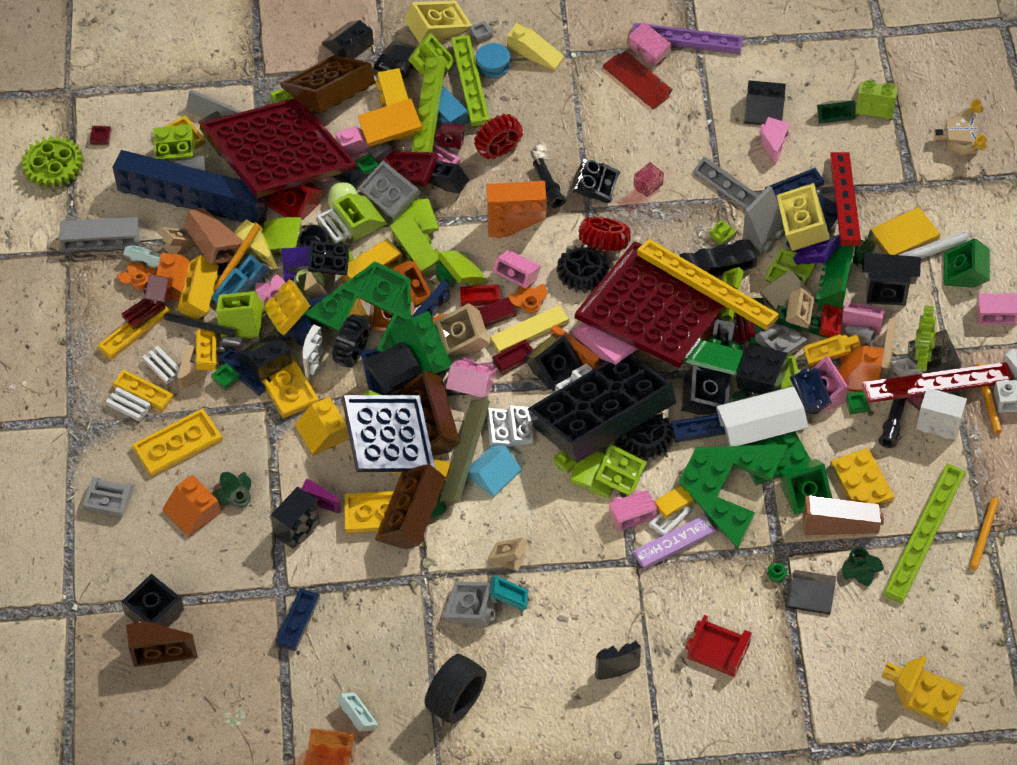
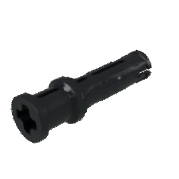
(552, 188)
(891, 426)

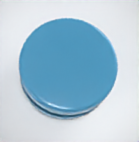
(493, 60)

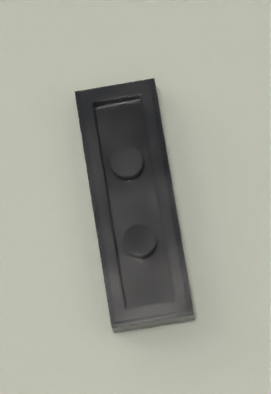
(891, 264)

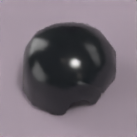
(313, 233)

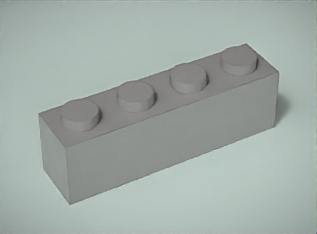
(99, 233)

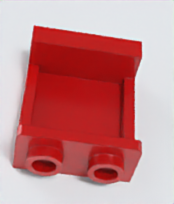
(718, 647)

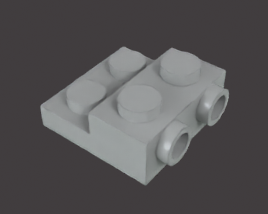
(471, 604)

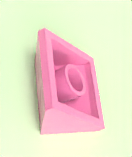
(863, 316)
(833, 382)

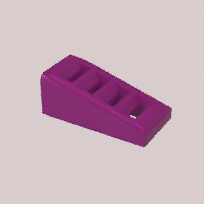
(324, 498)

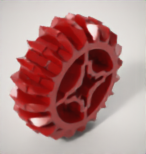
(498, 136)
(604, 233)

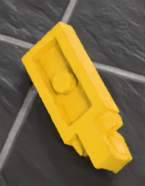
(832, 347)

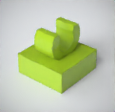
(722, 232)
(564, 462)

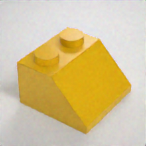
(322, 426)

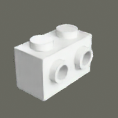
(1006, 396)

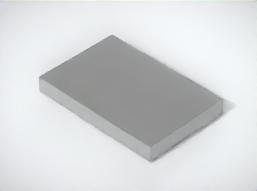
(389, 190)

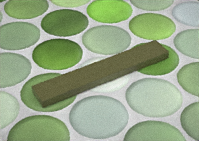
(464, 452)

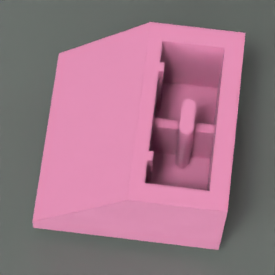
(471, 377)

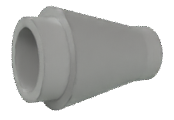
(865, 334)

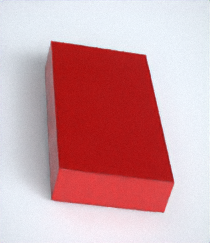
(479, 295)
(830, 321)

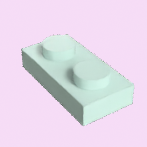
(141, 254)
(357, 712)

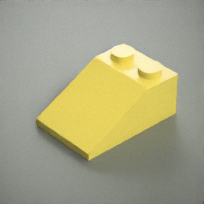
(439, 18)
(802, 217)

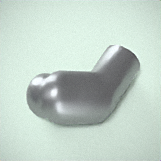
(228, 342)

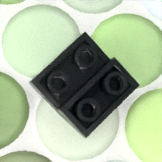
(328, 258)
(614, 663)

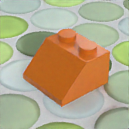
(173, 267)
(191, 505)

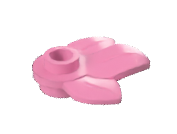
(266, 290)

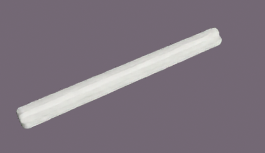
(937, 246)

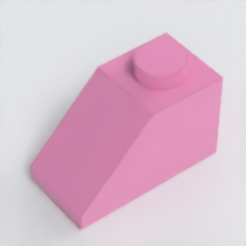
(774, 136)
(352, 141)

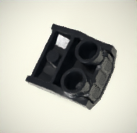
(395, 57)
(595, 180)
(393, 368)

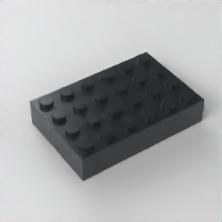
(601, 406)

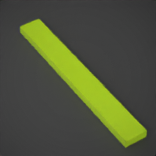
(924, 533)

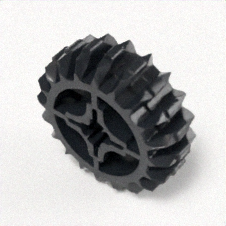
(590, 261)
(351, 340)
(641, 440)

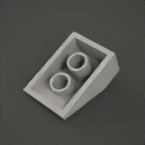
(763, 222)

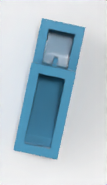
(242, 279)

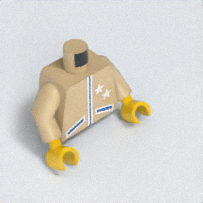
(962, 131)

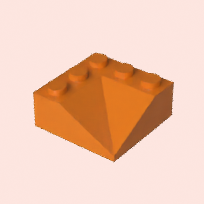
(514, 206)

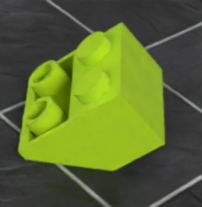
(174, 142)
(358, 215)
(240, 312)

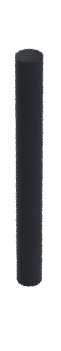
(200, 324)

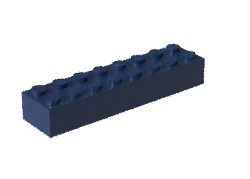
(187, 187)

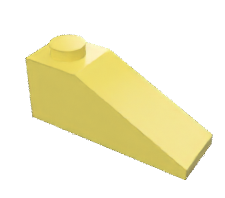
(533, 47)
(259, 246)

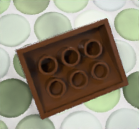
(329, 82)

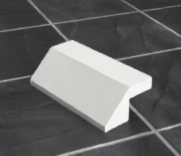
(762, 416)

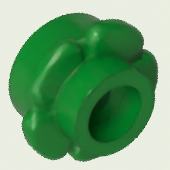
(774, 576)

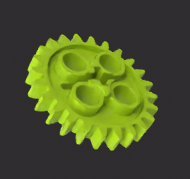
(52, 162)
(925, 338)

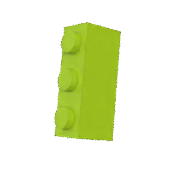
(415, 244)

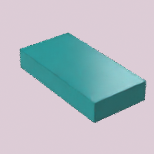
(509, 593)

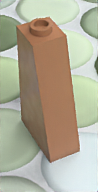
(211, 236)
(837, 516)

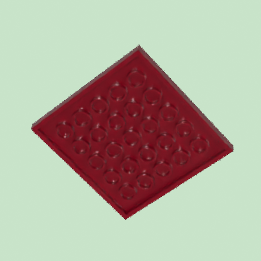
(277, 147)
(649, 309)

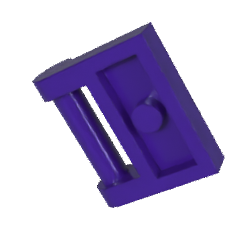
(817, 252)
(294, 258)

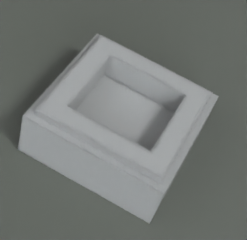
(480, 32)

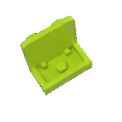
(876, 99)

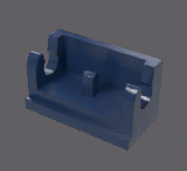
(811, 390)

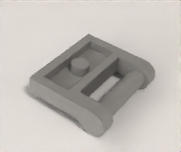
(787, 342)
(107, 502)

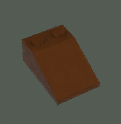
(158, 644)

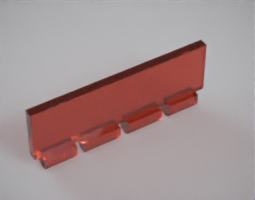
(638, 79)

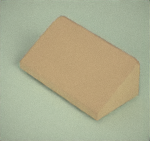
(313, 287)
(800, 308)

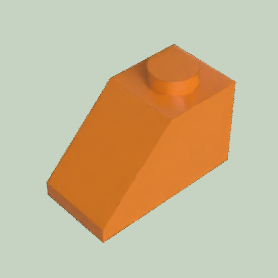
(418, 284)

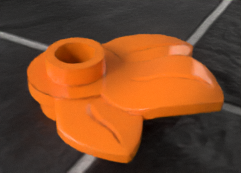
(136, 275)
(529, 296)

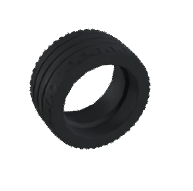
(455, 688)

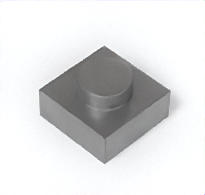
(380, 151)

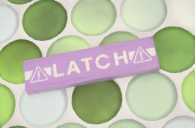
(674, 542)

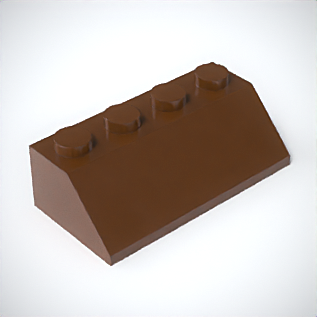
(436, 411)
(411, 507)

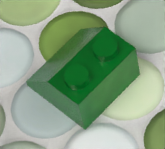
(967, 264)
(802, 481)

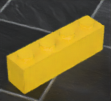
(392, 90)

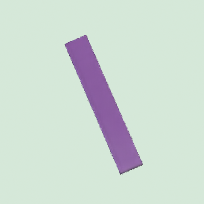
(699, 39)

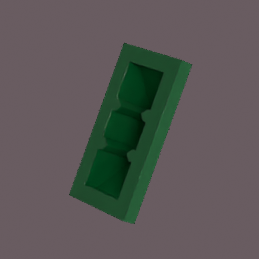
(836, 111)

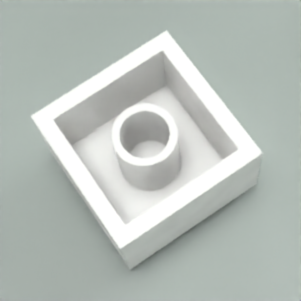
(941, 413)

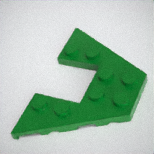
(374, 285)
(708, 473)

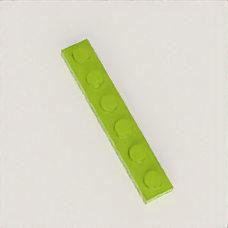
(470, 80)
(429, 103)

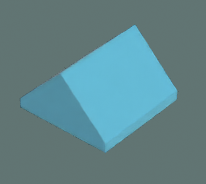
(494, 469)

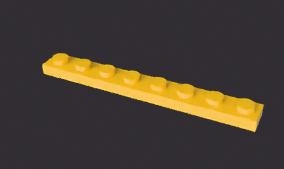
(707, 284)

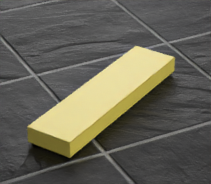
(529, 328)

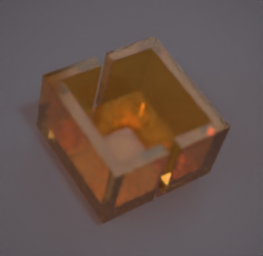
(330, 748)

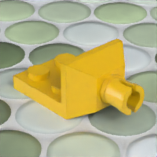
(924, 691)

